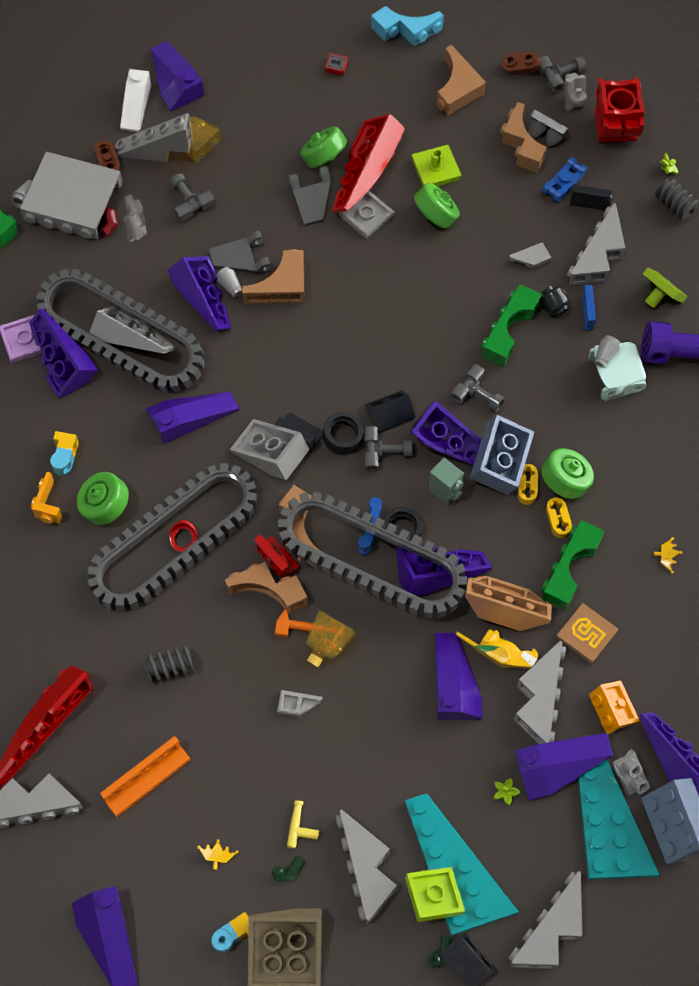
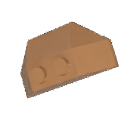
(506, 603)

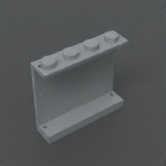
(69, 195)

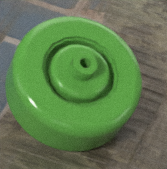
(323, 147)
(436, 205)
(567, 473)
(102, 498)

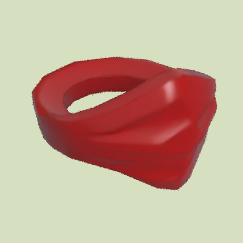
(180, 525)

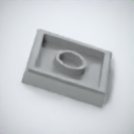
(368, 215)

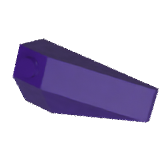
(197, 283)
(65, 360)
(424, 577)
(455, 684)
(557, 763)
(104, 929)

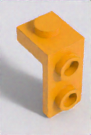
(46, 513)

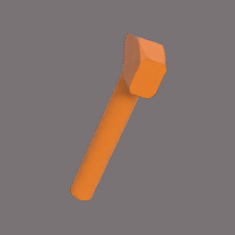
(284, 624)

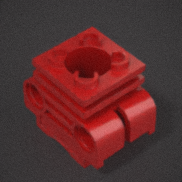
(619, 110)

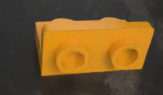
(613, 706)

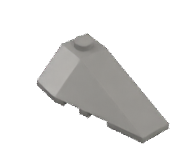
(120, 328)

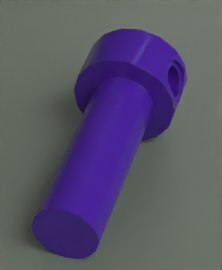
(661, 342)

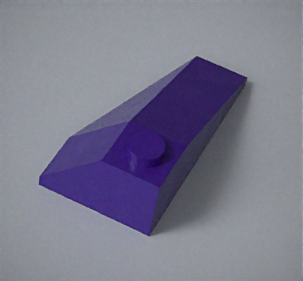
(176, 77)
(183, 415)
(446, 434)
(673, 753)

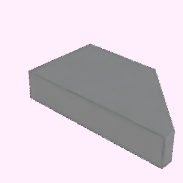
(532, 256)
(296, 703)

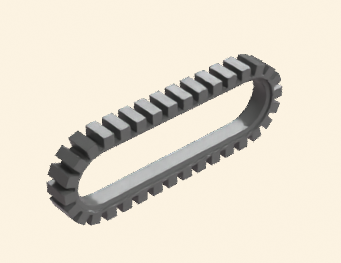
(135, 310)
(377, 529)
(185, 559)

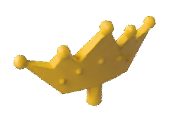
(668, 554)
(216, 854)

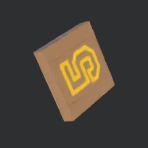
(587, 633)

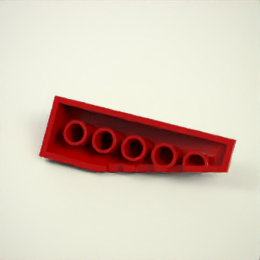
(368, 159)
(44, 718)

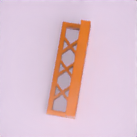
(145, 777)

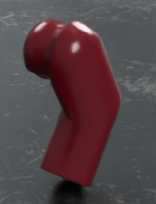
(111, 222)

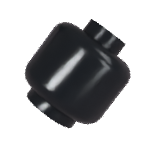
(555, 301)

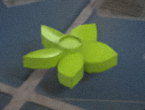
(669, 165)
(506, 791)

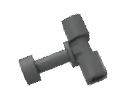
(555, 73)
(192, 201)
(472, 386)
(376, 448)

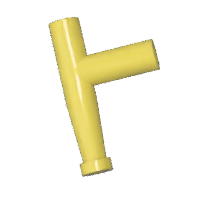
(296, 831)

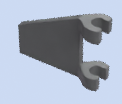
(312, 198)
(238, 255)

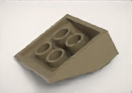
(285, 948)

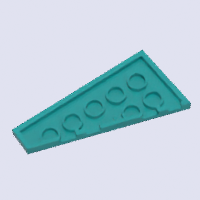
(610, 833)
(444, 848)

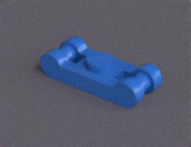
(565, 179)
(365, 542)

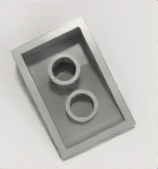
(271, 448)

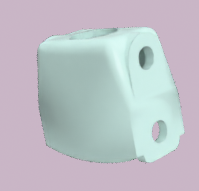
(622, 374)

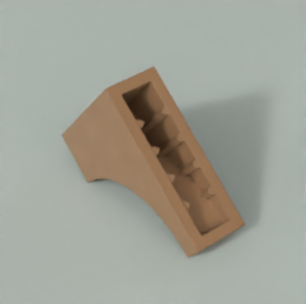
(463, 86)
(284, 285)

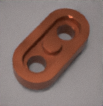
(520, 62)
(108, 159)

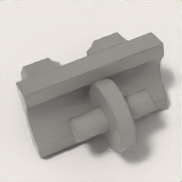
(575, 91)
(631, 773)

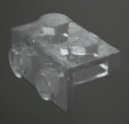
(135, 220)

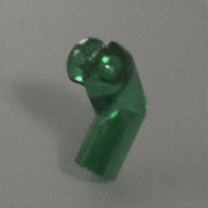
(289, 873)
(435, 959)

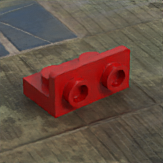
(275, 556)

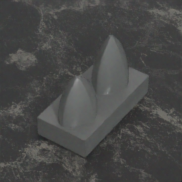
(541, 122)

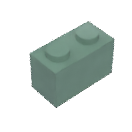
(446, 481)

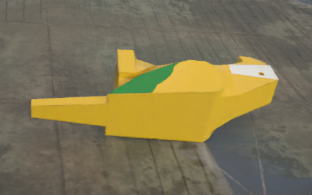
(502, 651)

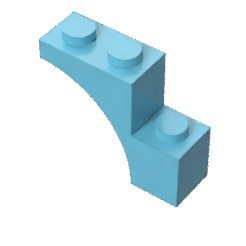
(414, 29)

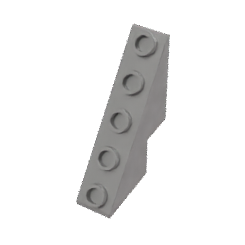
(157, 141)
(605, 245)
(541, 688)
(43, 802)
(365, 856)
(560, 923)

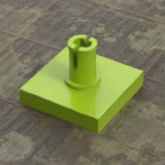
(436, 166)
(663, 288)
(434, 894)

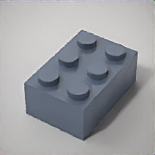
(502, 455)
(675, 819)

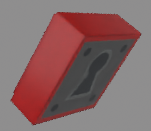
(336, 64)

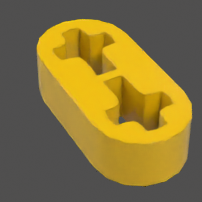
(532, 485)
(554, 519)

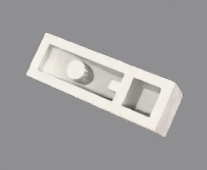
(135, 100)

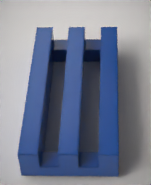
(589, 307)

